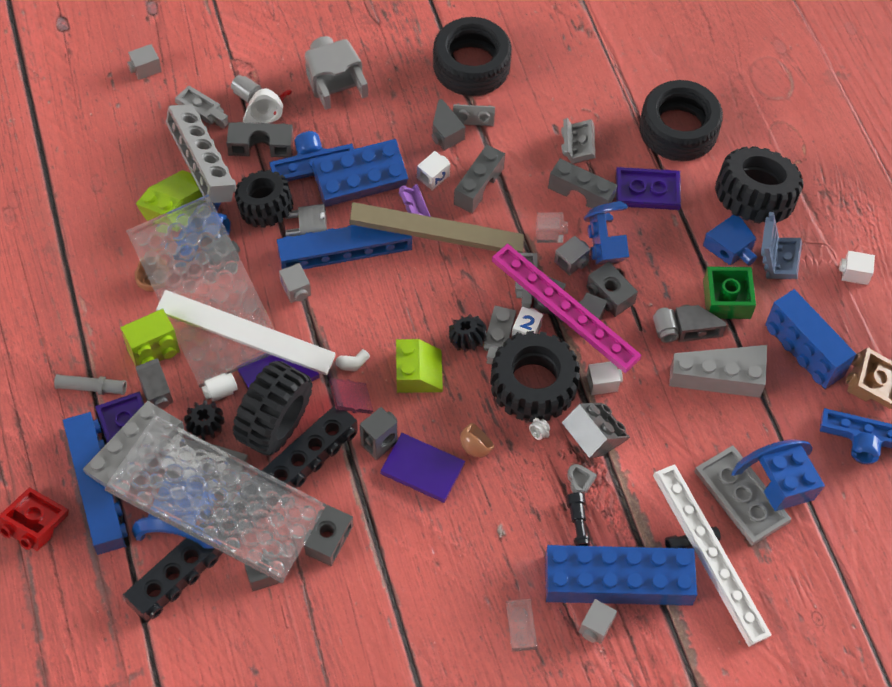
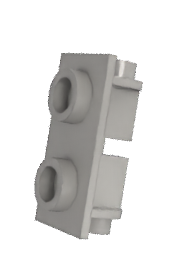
(475, 114)

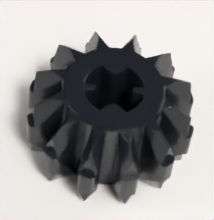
(467, 333)
(201, 412)

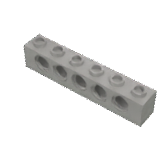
(200, 153)

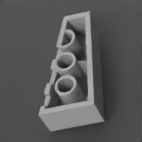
(721, 370)

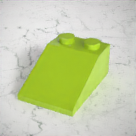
(168, 195)

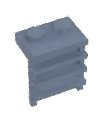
(779, 254)

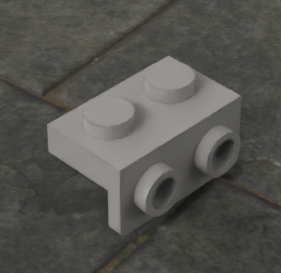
(578, 140)

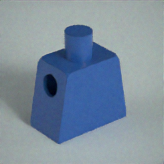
(731, 241)

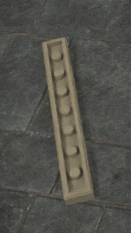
(433, 228)

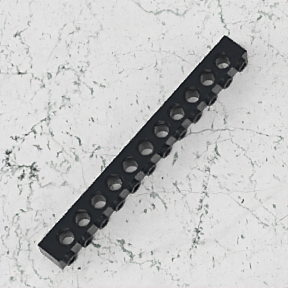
(282, 466)

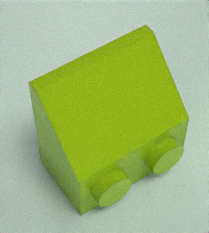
(418, 367)

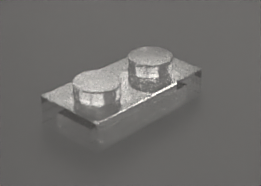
(521, 625)

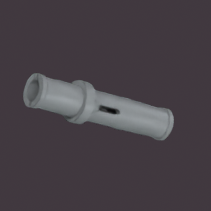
(100, 385)

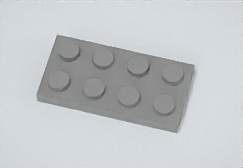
(114, 452)
(741, 496)

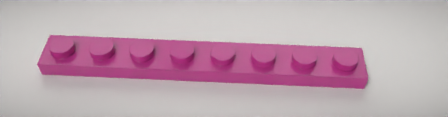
(566, 308)

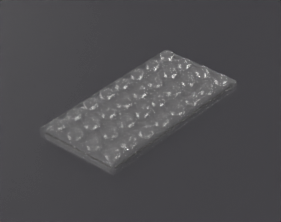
(195, 258)
(216, 498)

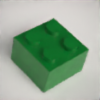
(729, 292)

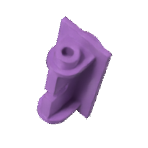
(413, 200)

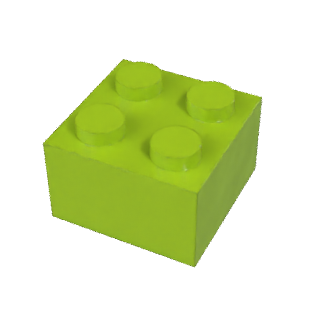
(150, 338)

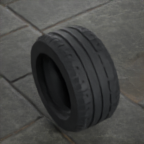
(474, 33)
(687, 97)

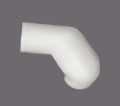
(352, 363)

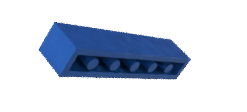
(339, 246)
(99, 504)

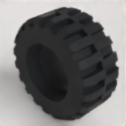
(758, 183)
(534, 350)
(272, 408)

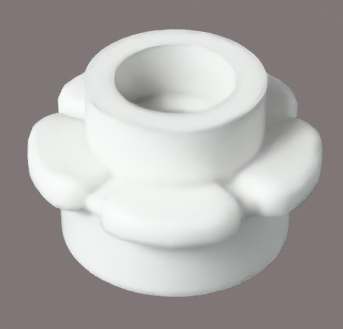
(539, 428)

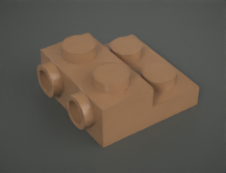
(871, 377)

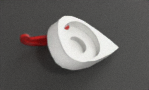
(265, 107)

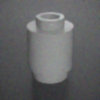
(244, 87)
(666, 325)

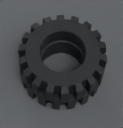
(264, 198)

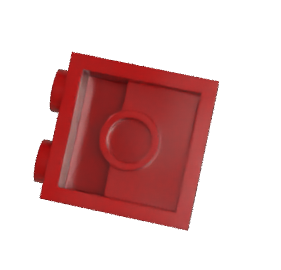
(32, 519)

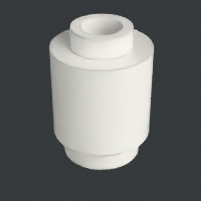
(219, 387)

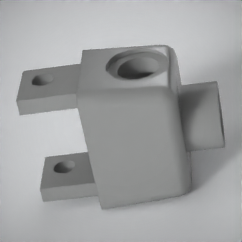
(333, 68)

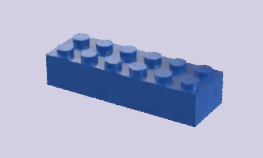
(620, 575)

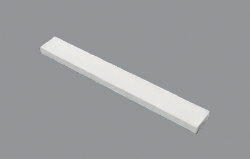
(246, 332)
(712, 555)

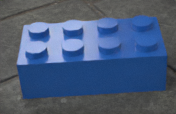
(359, 172)
(809, 339)

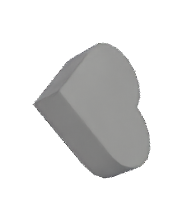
(580, 478)

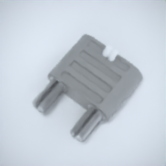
(311, 219)

